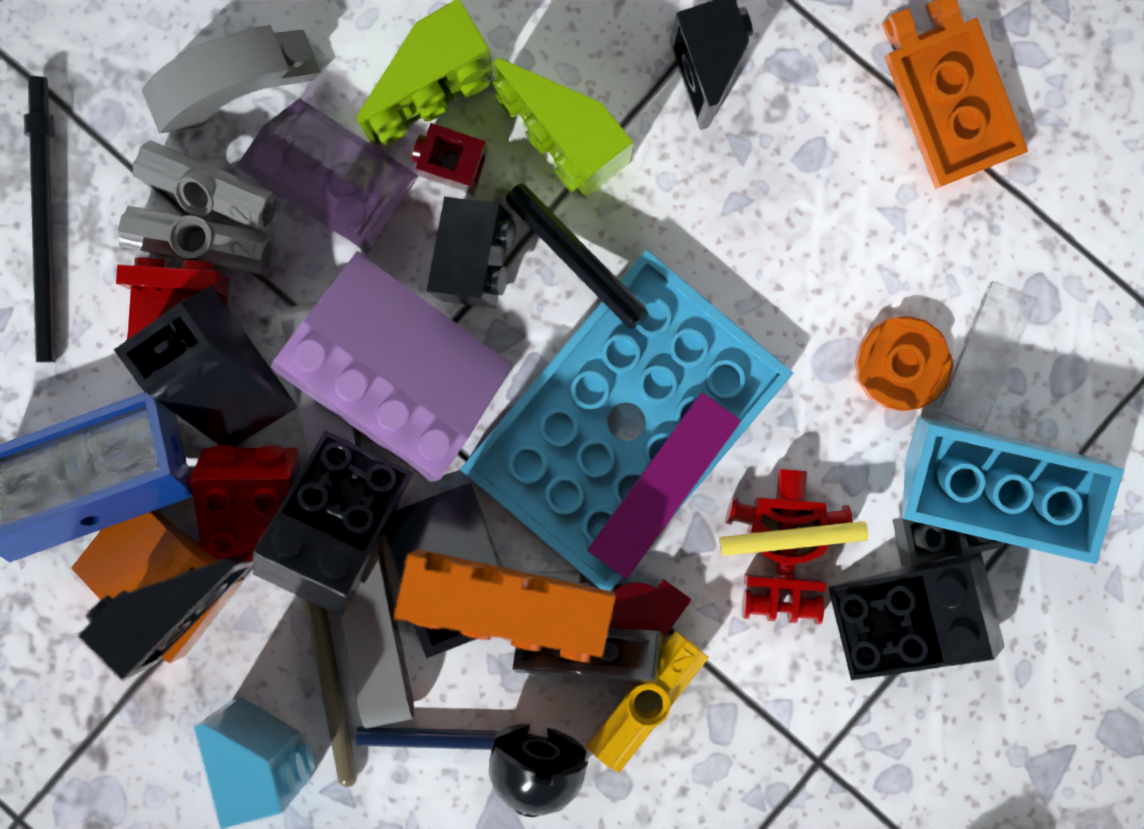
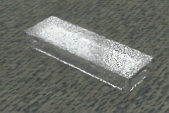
(987, 355)

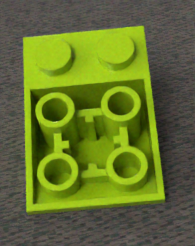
(430, 69)
(570, 126)

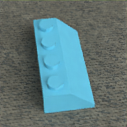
(1009, 490)

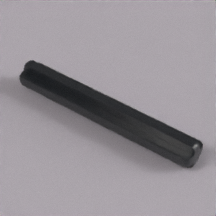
(576, 256)

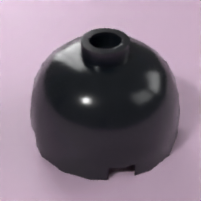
(536, 771)

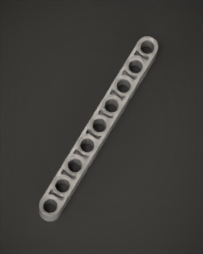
(369, 621)

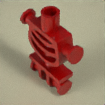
(790, 500)

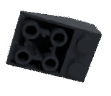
(206, 370)
(331, 523)
(445, 525)
(918, 618)

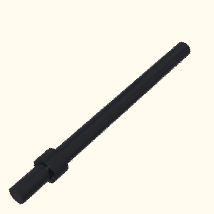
(39, 129)

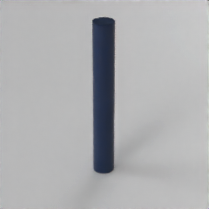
(425, 738)

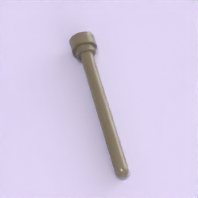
(331, 694)

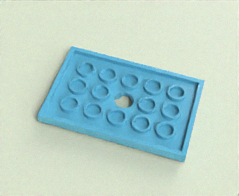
(554, 450)

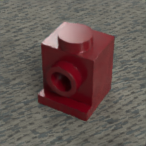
(444, 141)

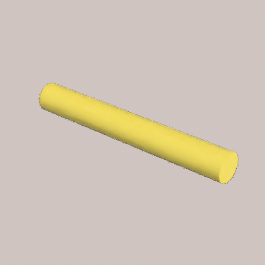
(793, 538)

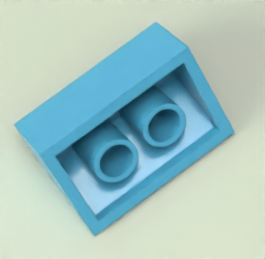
(251, 762)

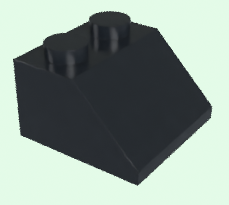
(708, 51)

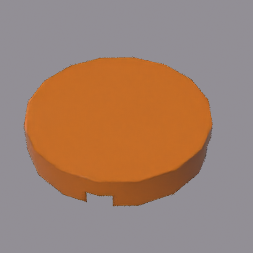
(903, 363)

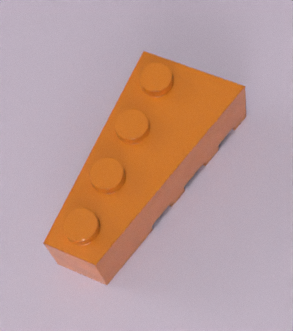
(504, 604)

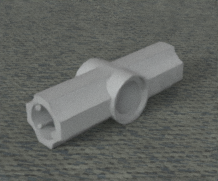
(206, 186)
(168, 236)

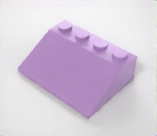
(393, 367)

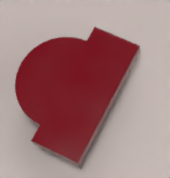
(647, 607)

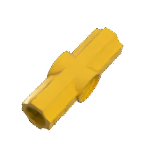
(629, 727)

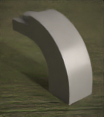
(224, 69)

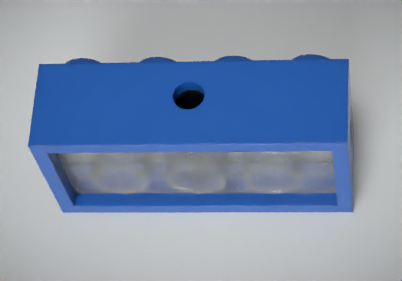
(89, 475)

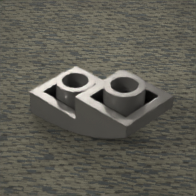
(926, 543)

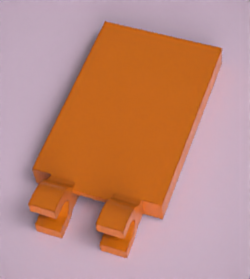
(952, 93)

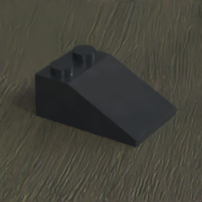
(144, 624)

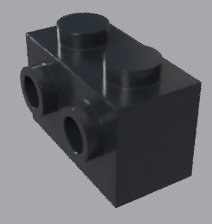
(471, 252)

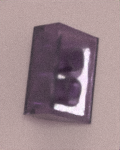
(328, 173)

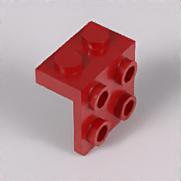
(161, 288)
(239, 494)

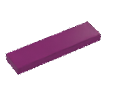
(664, 485)

